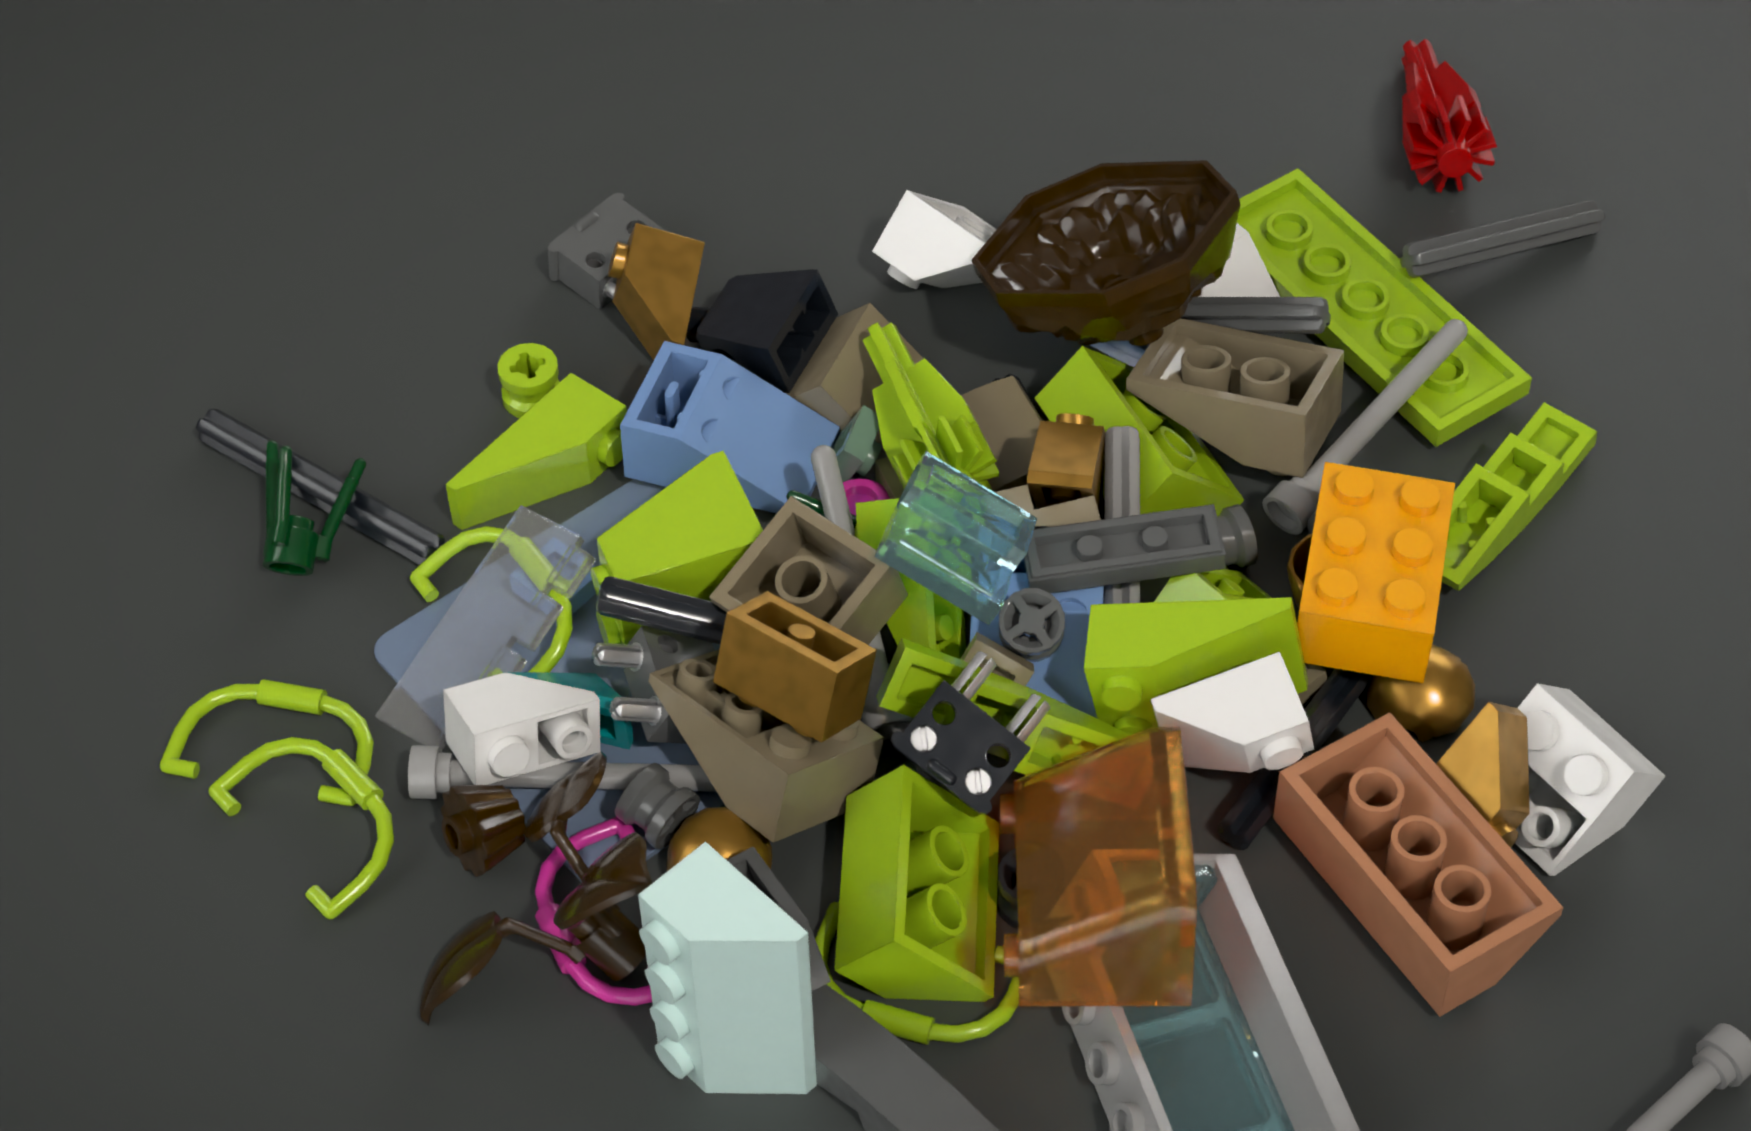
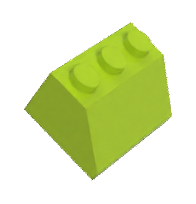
(1173, 461)
(917, 892)

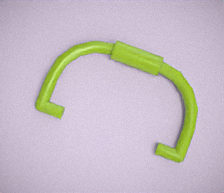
(420, 580)
(274, 695)
(351, 779)
(915, 1025)

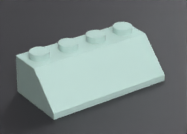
(727, 981)

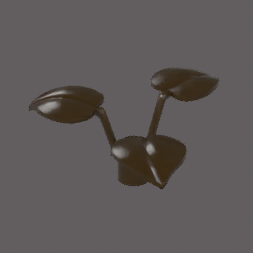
(587, 912)

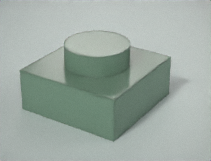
(856, 444)

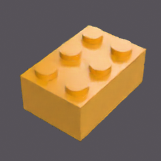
(1375, 572)

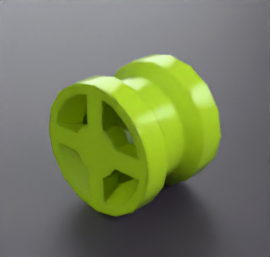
(526, 376)

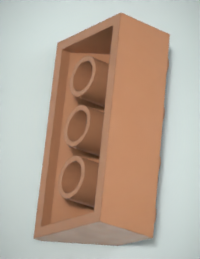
(1414, 862)

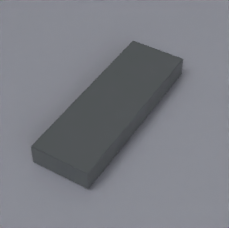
(1125, 549)

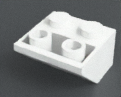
(1580, 779)

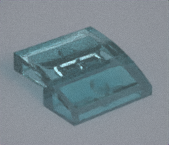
(956, 538)

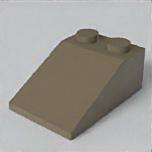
(1244, 392)

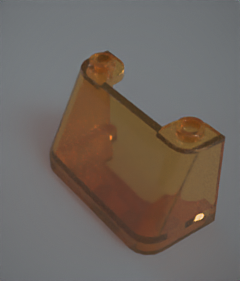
(1104, 877)

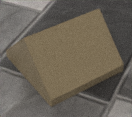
(841, 371)

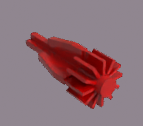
(1442, 120)

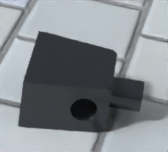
(767, 323)

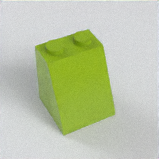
(679, 539)

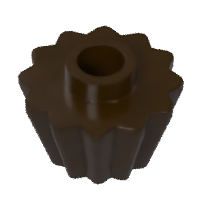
(482, 825)

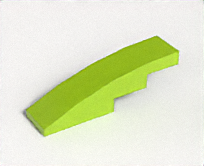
(1511, 490)
(1060, 735)

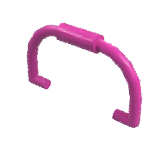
(548, 908)

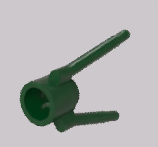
(291, 539)

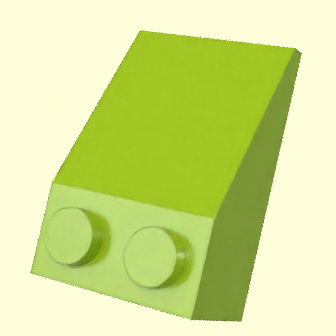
(1164, 646)

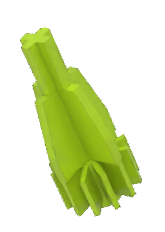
(923, 413)

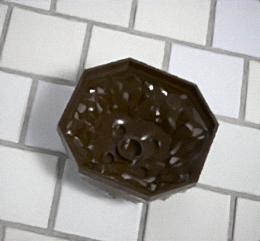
(1111, 250)

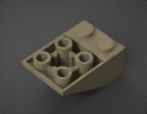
(760, 762)

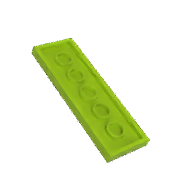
(1376, 307)

